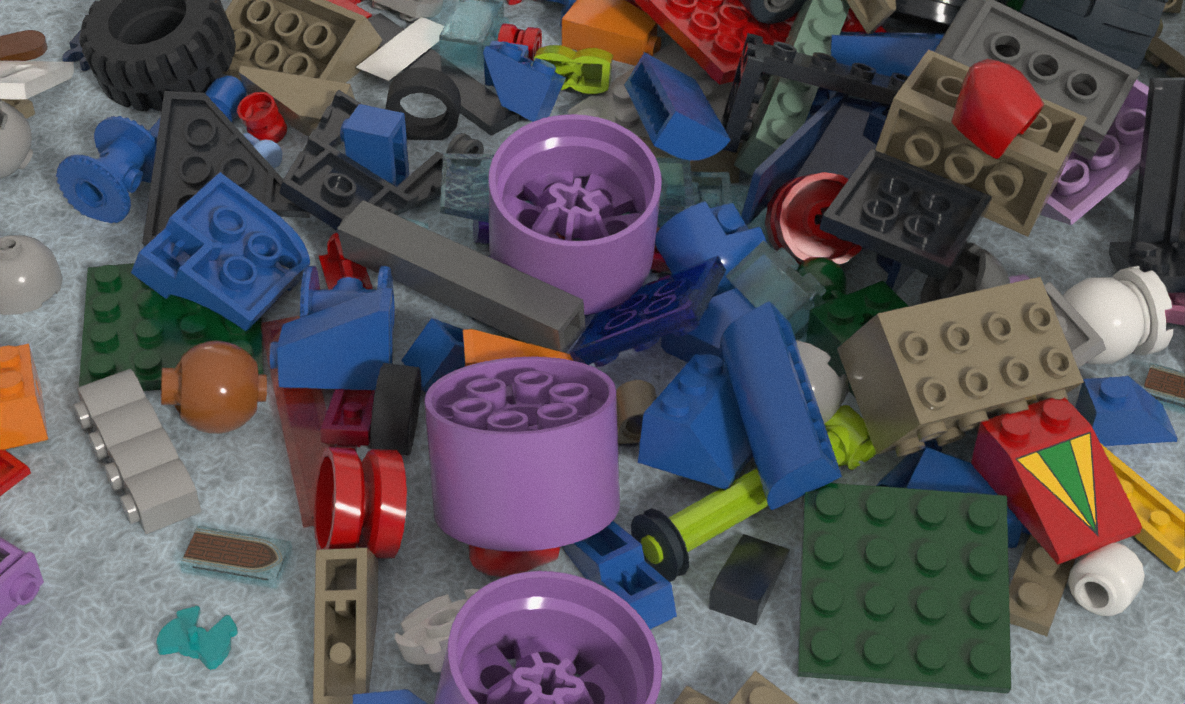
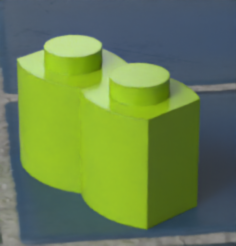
(584, 70)

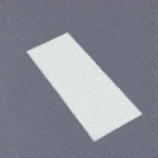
(402, 49)

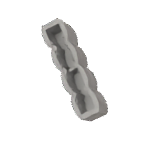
(137, 452)

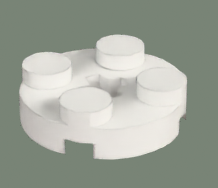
(428, 631)

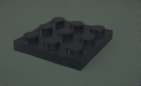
(906, 214)

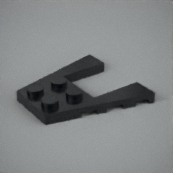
(334, 184)

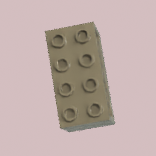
(924, 136)

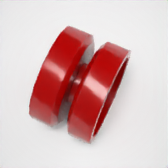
(792, 219)
(360, 501)

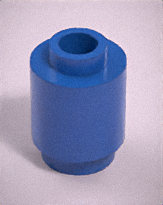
(227, 95)

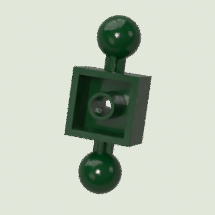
(842, 313)

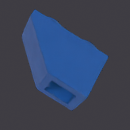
(523, 84)

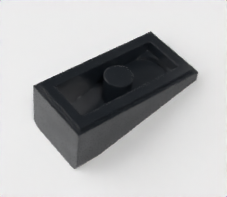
(747, 579)

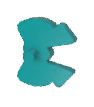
(192, 641)

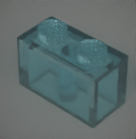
(470, 31)
(773, 278)

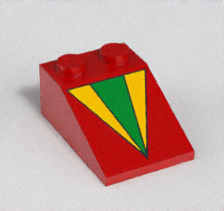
(1055, 478)

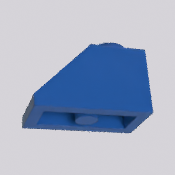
(436, 352)
(1123, 412)

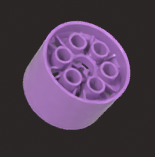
(580, 180)
(523, 453)
(552, 630)

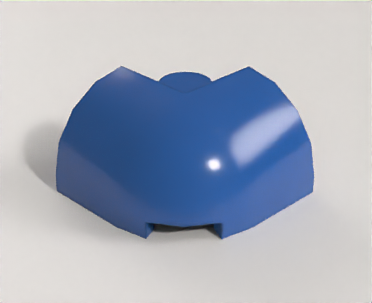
(706, 233)

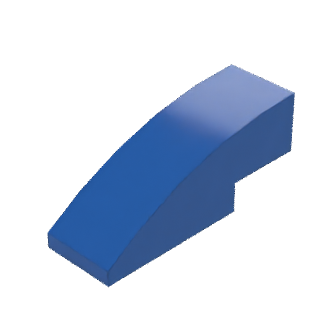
(618, 564)

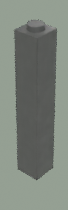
(462, 278)

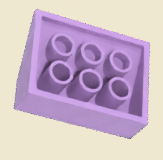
(1116, 159)

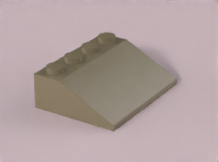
(300, 38)

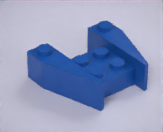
(884, 50)

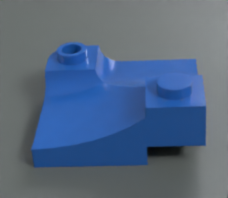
(224, 254)

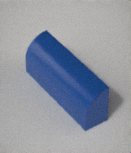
(675, 111)
(777, 406)

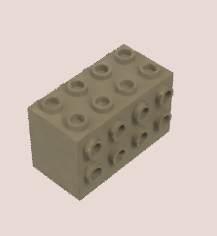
(957, 364)

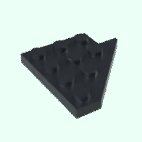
(196, 146)

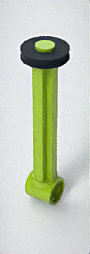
(670, 539)

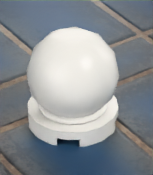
(1124, 312)

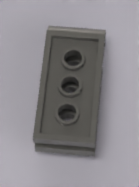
(1051, 61)

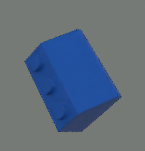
(696, 426)

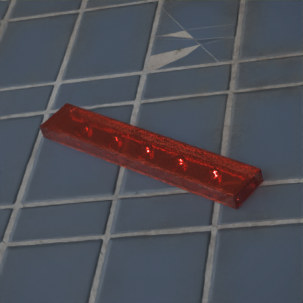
(301, 419)

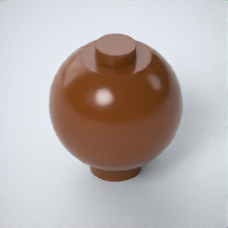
(214, 387)

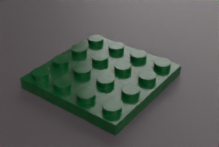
(142, 331)
(905, 588)

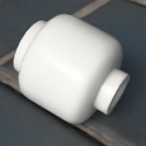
(1106, 579)

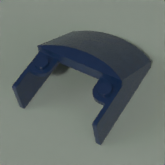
(829, 142)

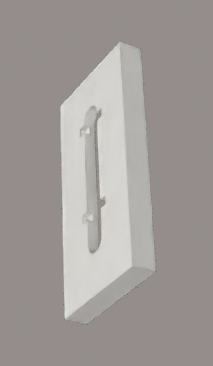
(30, 78)

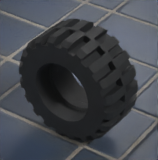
(156, 47)

